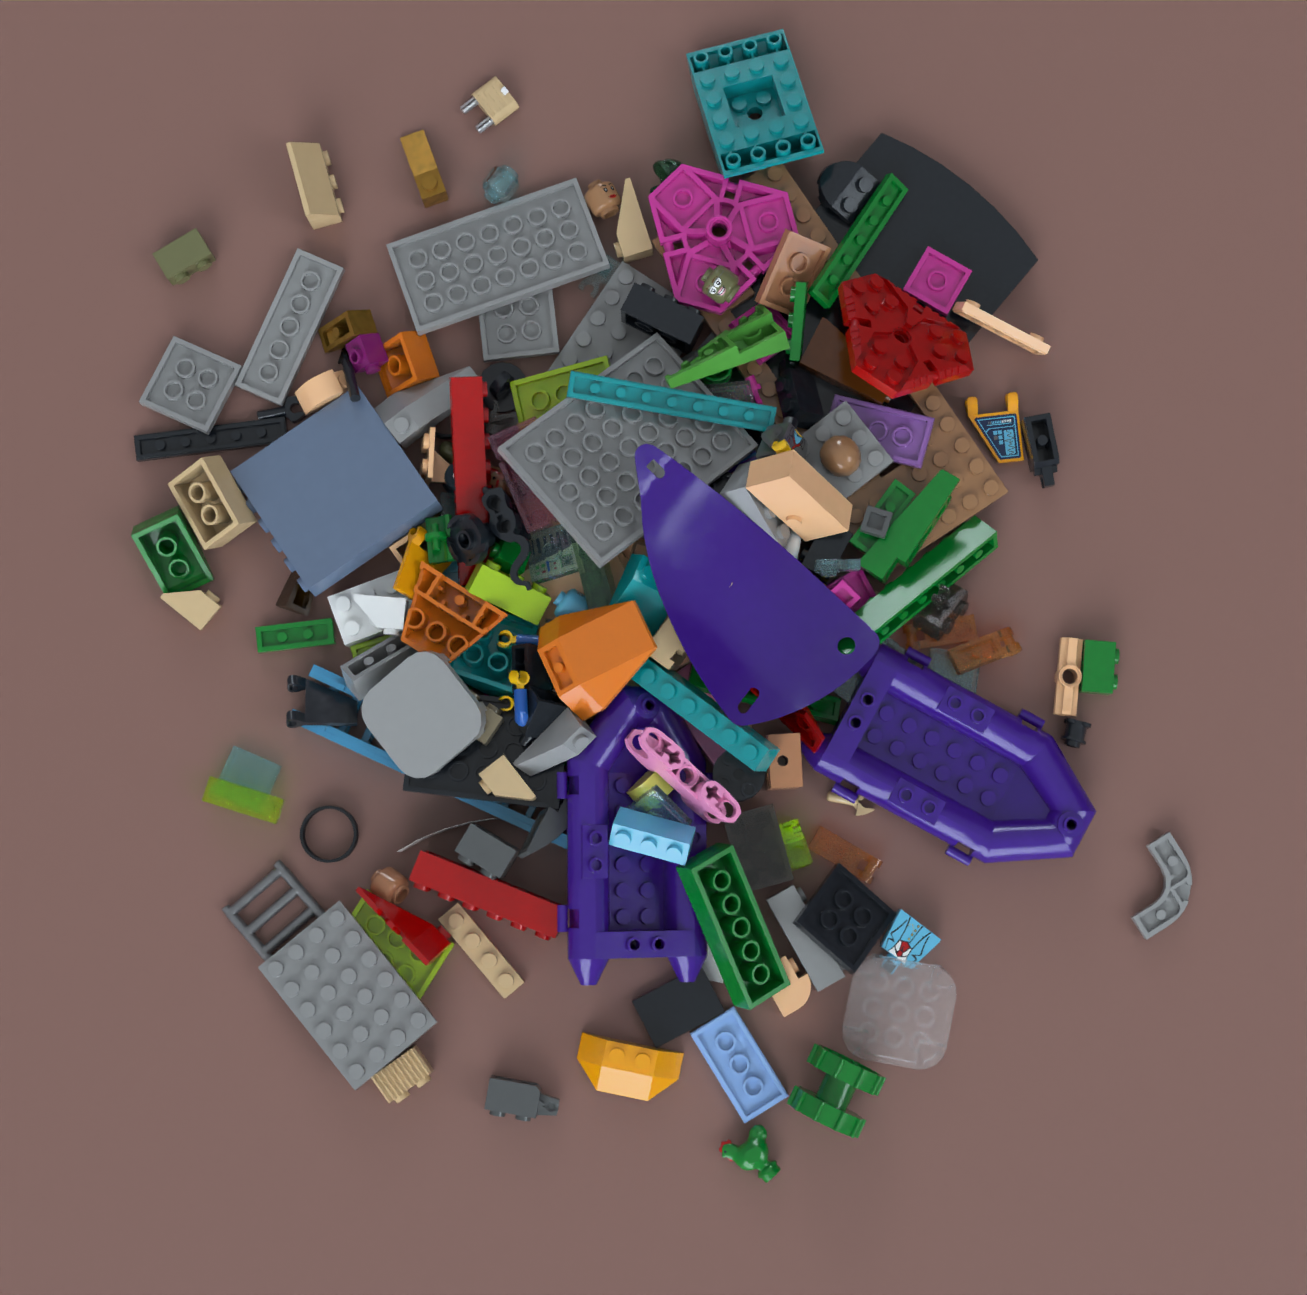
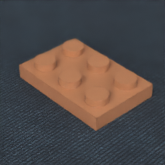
(794, 260)

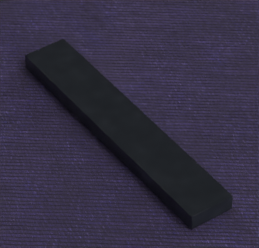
(221, 438)

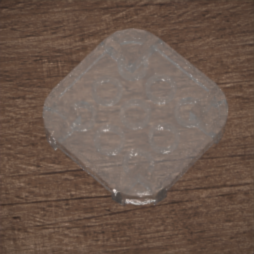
(899, 1012)

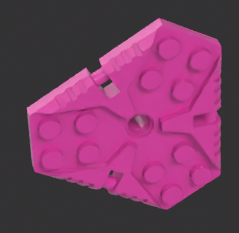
(694, 204)

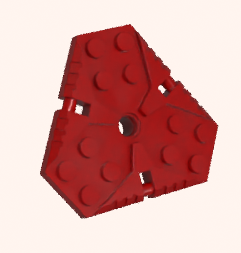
(899, 341)

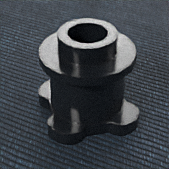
(1075, 732)

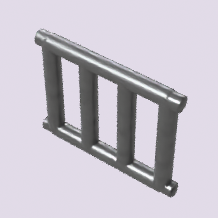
(248, 931)

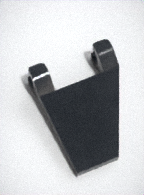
(321, 705)

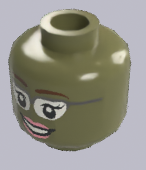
(720, 284)

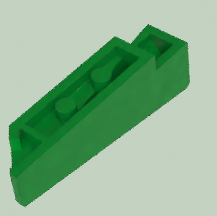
(910, 528)

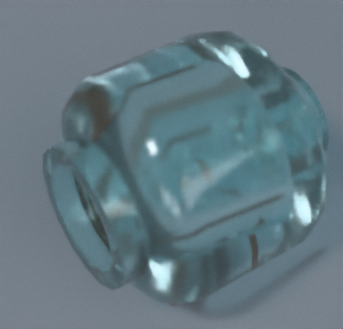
(500, 184)

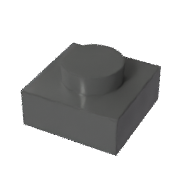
(876, 522)

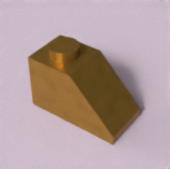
(345, 328)

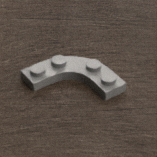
(1175, 891)

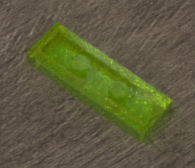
(243, 799)

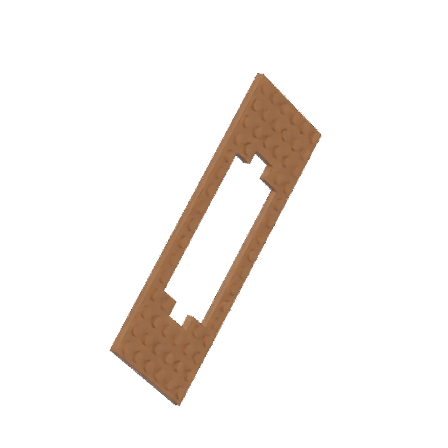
(949, 443)

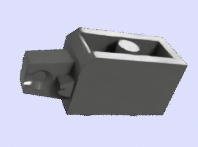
(518, 1098)

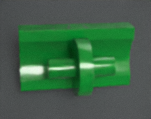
(436, 539)

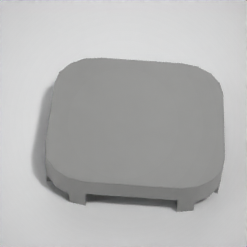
(423, 714)

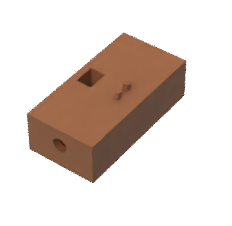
(786, 768)

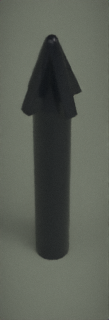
(349, 376)

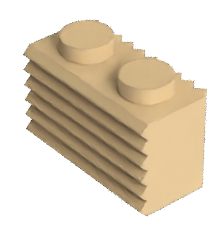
(403, 1074)

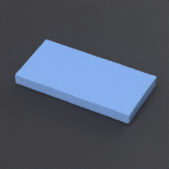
(739, 1064)

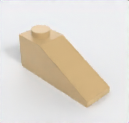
(632, 235)

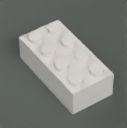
(351, 619)

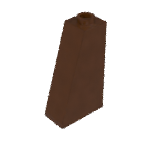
(829, 360)

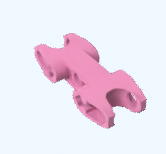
(668, 760)

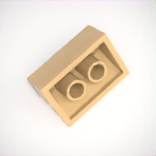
(315, 184)

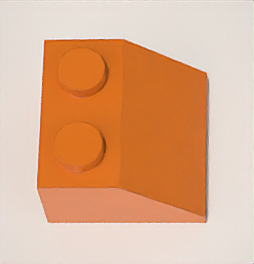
(408, 362)

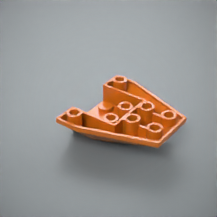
(594, 654)

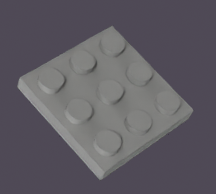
(520, 329)
(191, 385)
(846, 422)

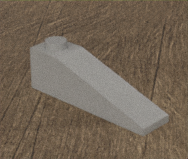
(419, 407)

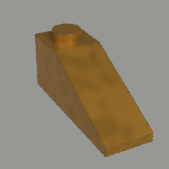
(424, 168)

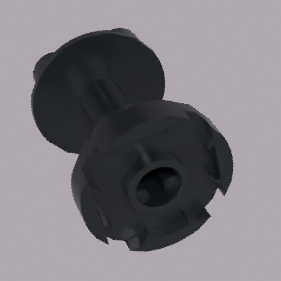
(472, 538)
(737, 777)

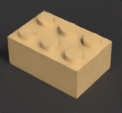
(212, 502)

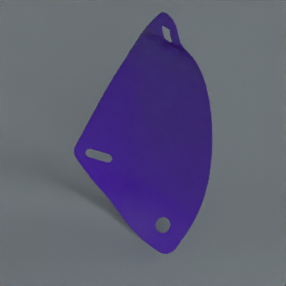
(765, 630)

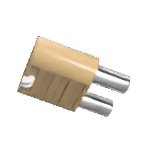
(494, 102)

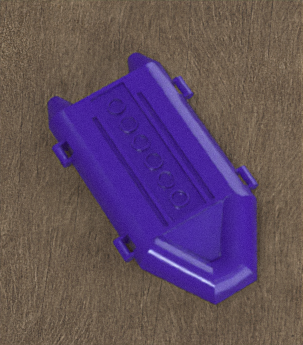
(954, 764)
(618, 897)

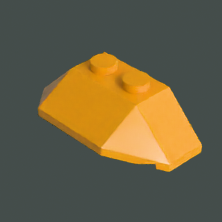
(627, 1066)

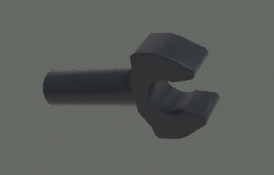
(285, 410)

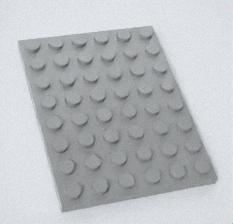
(584, 454)

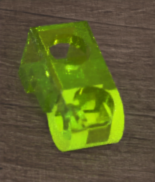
(795, 844)

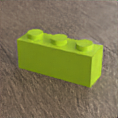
(497, 588)

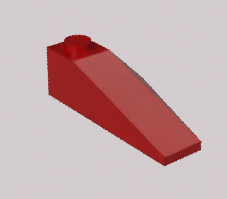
(418, 934)

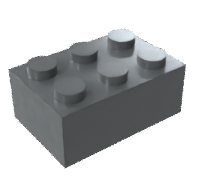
(486, 850)

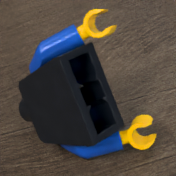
(526, 658)
(533, 708)

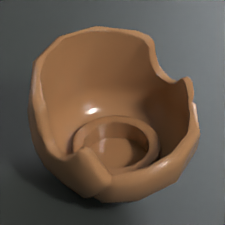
(840, 455)

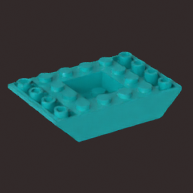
(750, 79)

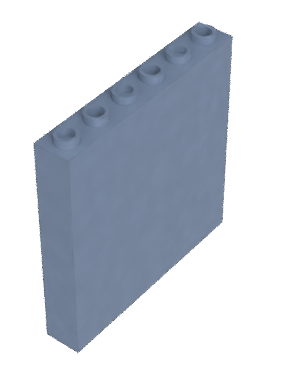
(335, 492)

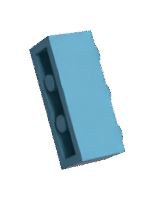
(652, 835)

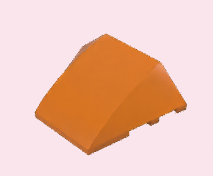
(446, 615)

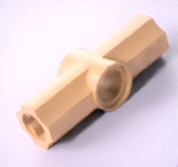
(1068, 659)

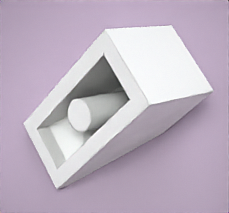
(385, 612)

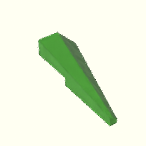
(747, 342)

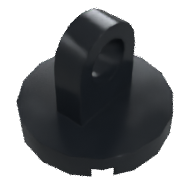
(498, 385)

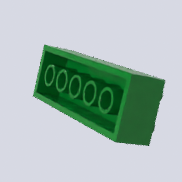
(733, 925)

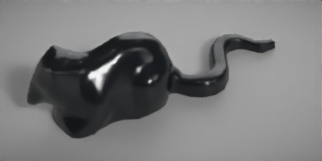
(507, 527)

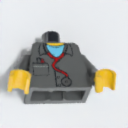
(782, 438)

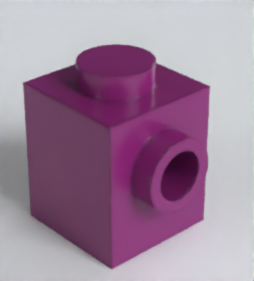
(367, 353)

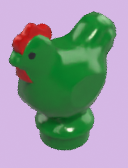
(752, 1154)

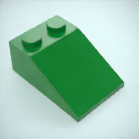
(172, 551)

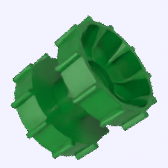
(836, 1091)

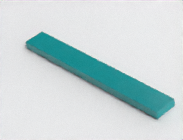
(670, 401)

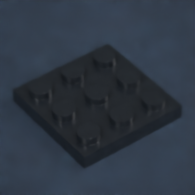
(844, 918)

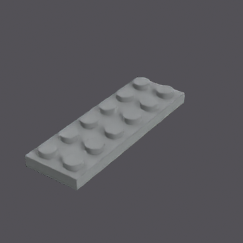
(289, 327)

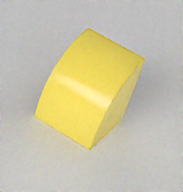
(646, 782)

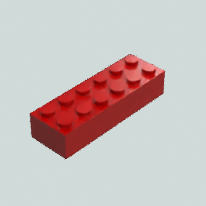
(479, 891)

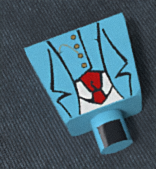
(908, 938)

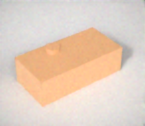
(799, 495)

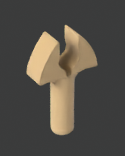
(860, 810)

